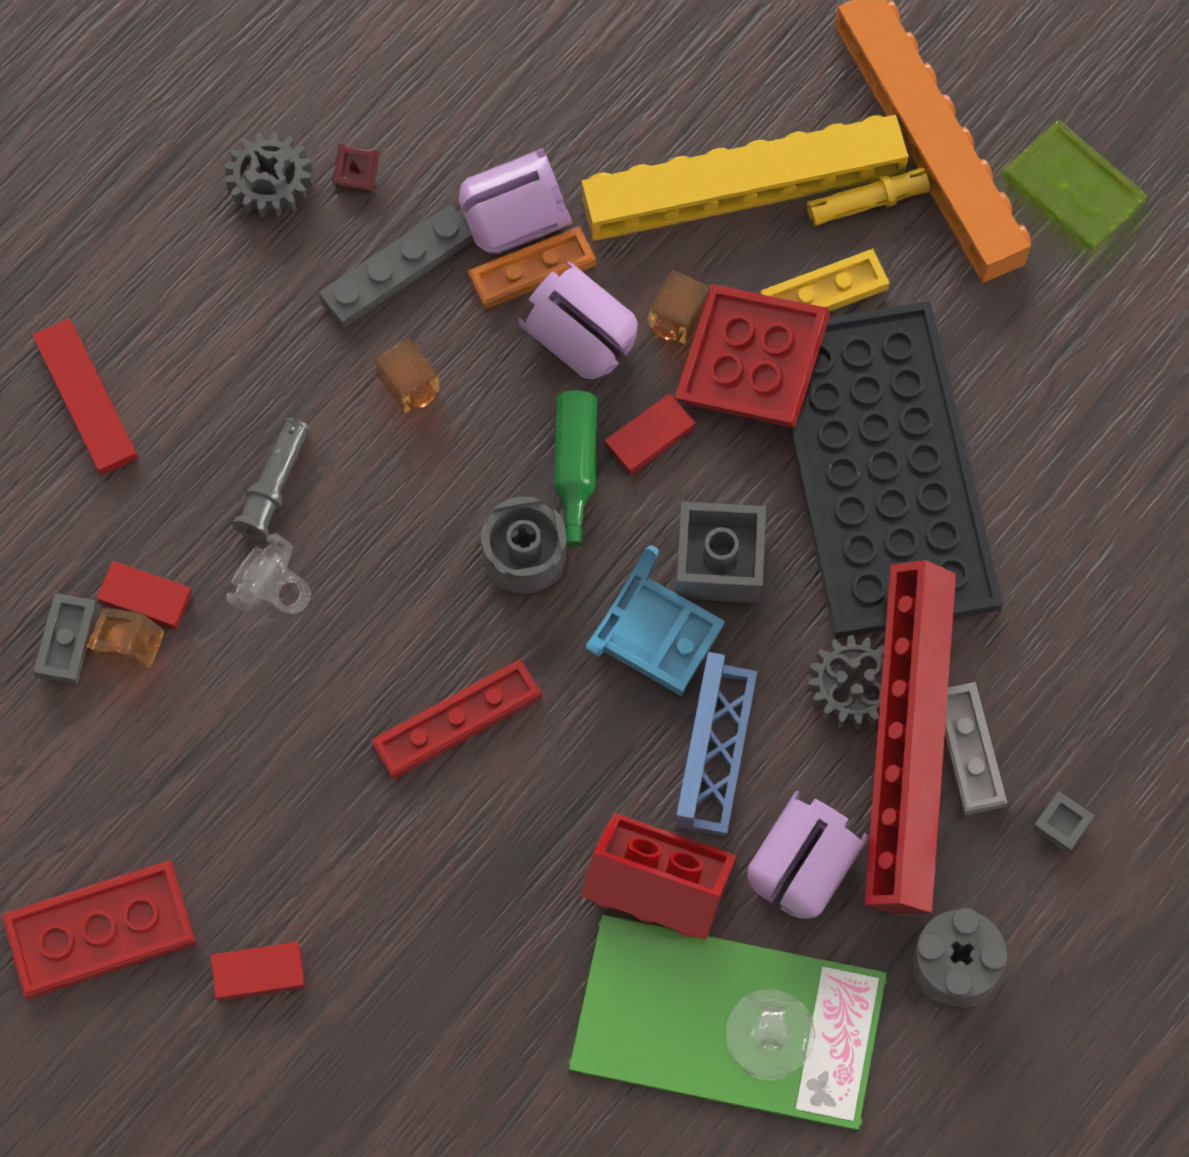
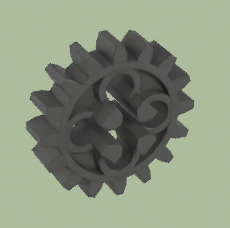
(829, 683)

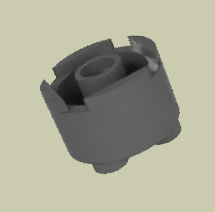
(529, 568)
(963, 934)

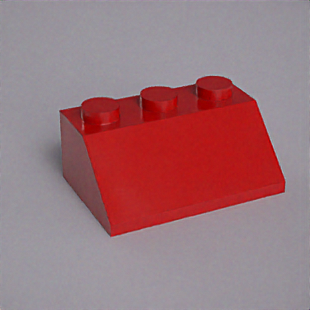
(658, 876)

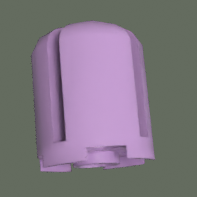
(513, 203)
(594, 309)
(821, 870)

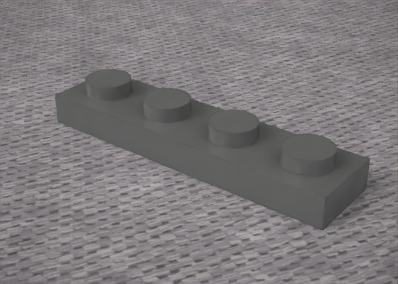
(396, 266)

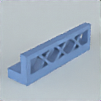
(703, 734)

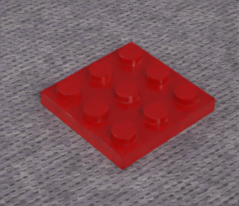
(752, 355)

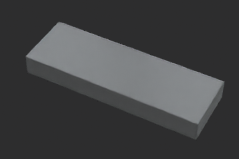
(972, 752)

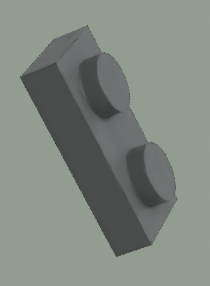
(65, 639)

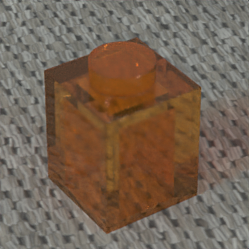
(677, 307)
(408, 375)

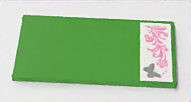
(663, 1008)

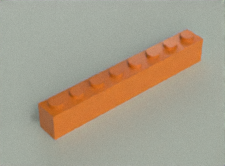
(933, 137)

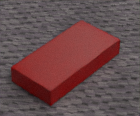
(649, 434)
(144, 593)
(257, 971)

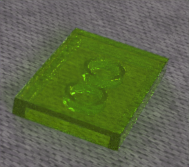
(1074, 185)

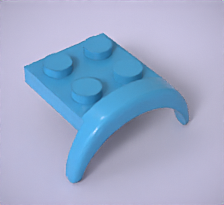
(656, 629)

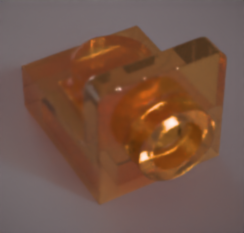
(127, 636)

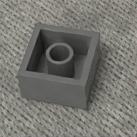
(721, 552)

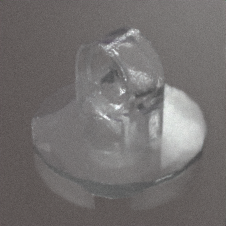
(264, 575)
(770, 1034)

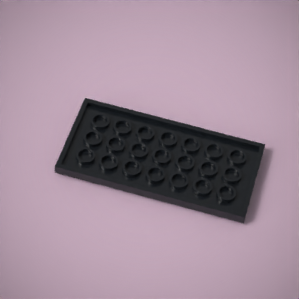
(888, 467)

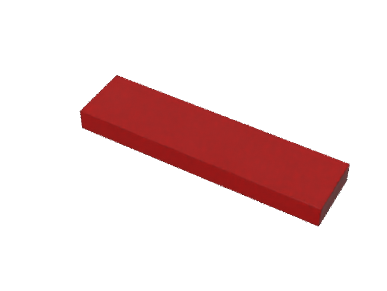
(85, 396)
(456, 719)

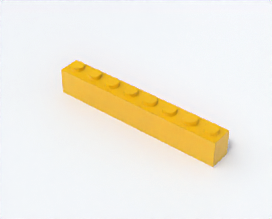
(743, 177)

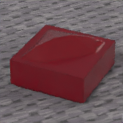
(356, 167)

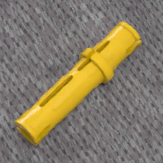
(872, 195)

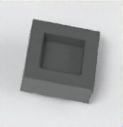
(1063, 822)

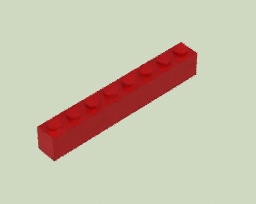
(910, 738)

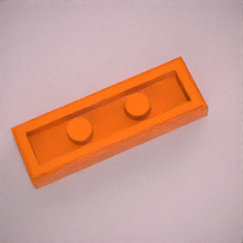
(529, 267)

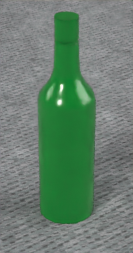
(575, 457)

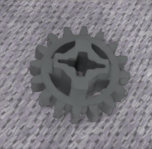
(262, 189)

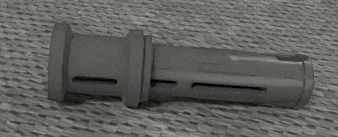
(266, 494)

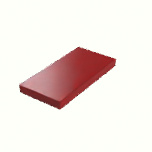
(98, 929)

